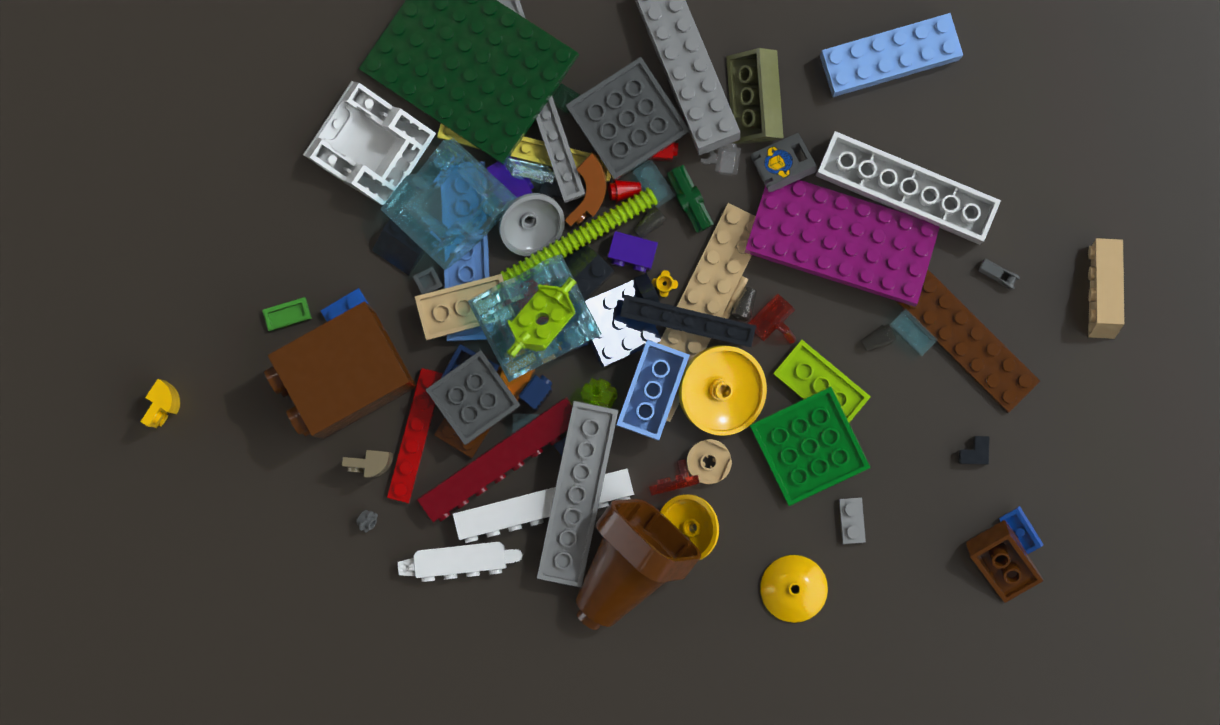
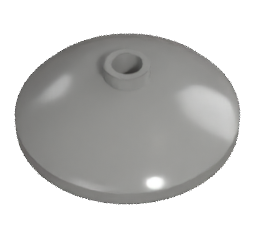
(541, 229)

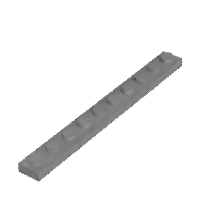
(555, 139)

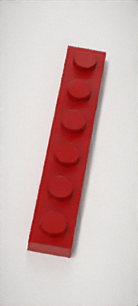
(414, 438)

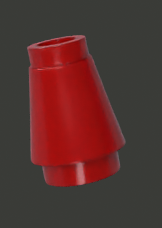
(622, 190)

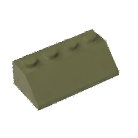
(755, 95)

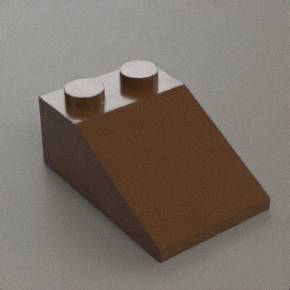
(1004, 561)

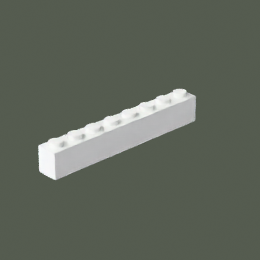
(530, 508)

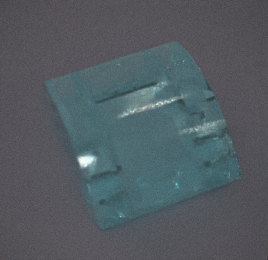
(448, 203)
(509, 297)

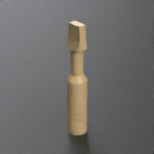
(740, 287)

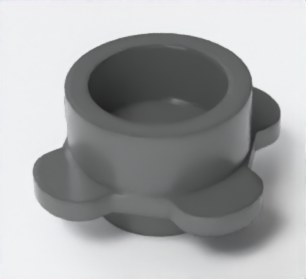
(367, 520)

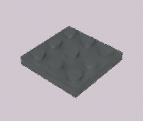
(473, 397)

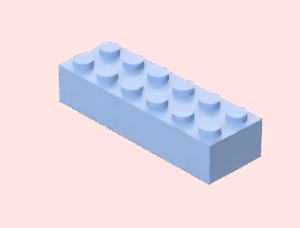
(891, 55)

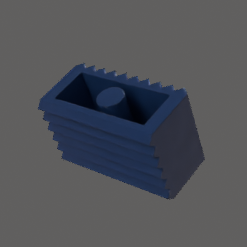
(536, 391)

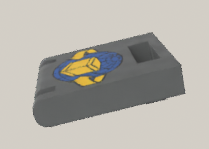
(779, 164)

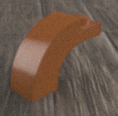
(596, 186)

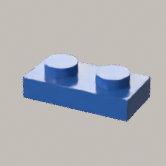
(343, 304)
(1023, 529)

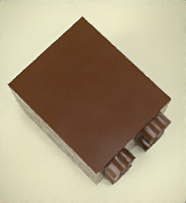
(339, 372)

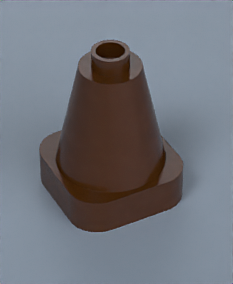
(632, 561)

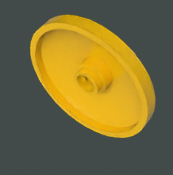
(722, 390)

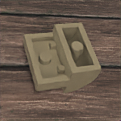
(375, 463)

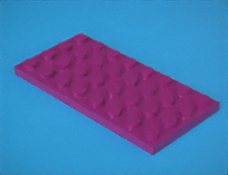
(844, 240)

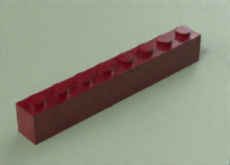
(496, 461)

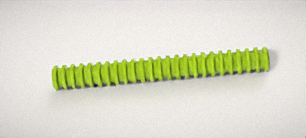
(586, 233)

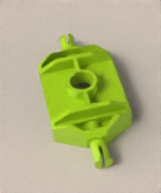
(547, 302)

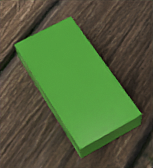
(287, 314)

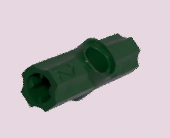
(690, 198)

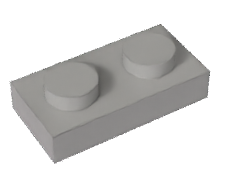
(852, 520)

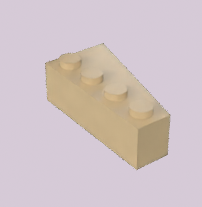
(1106, 288)

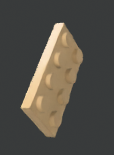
(448, 309)

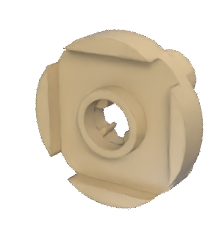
(720, 456)

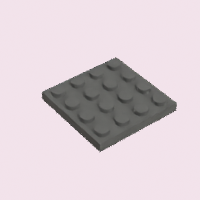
(627, 118)

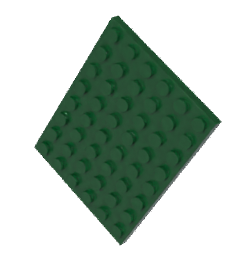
(471, 68)

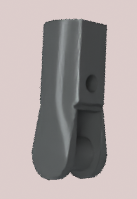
(995, 272)

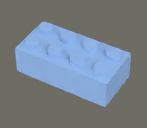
(652, 390)

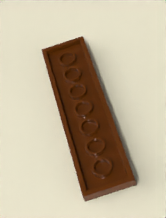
(972, 344)

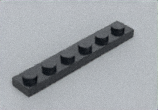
(687, 320)

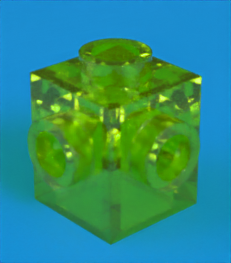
(599, 393)

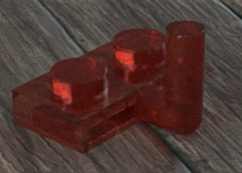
(772, 318)
(682, 480)

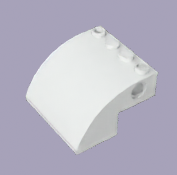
(369, 143)

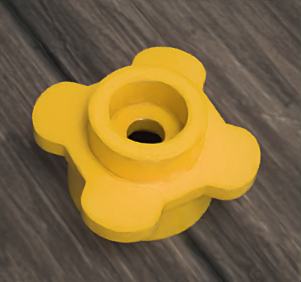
(664, 277)

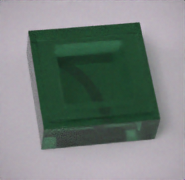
(564, 96)

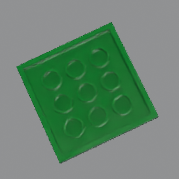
(810, 446)

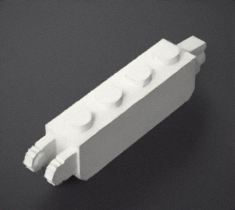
(459, 559)

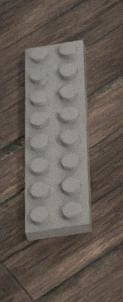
(577, 493)

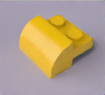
(164, 399)

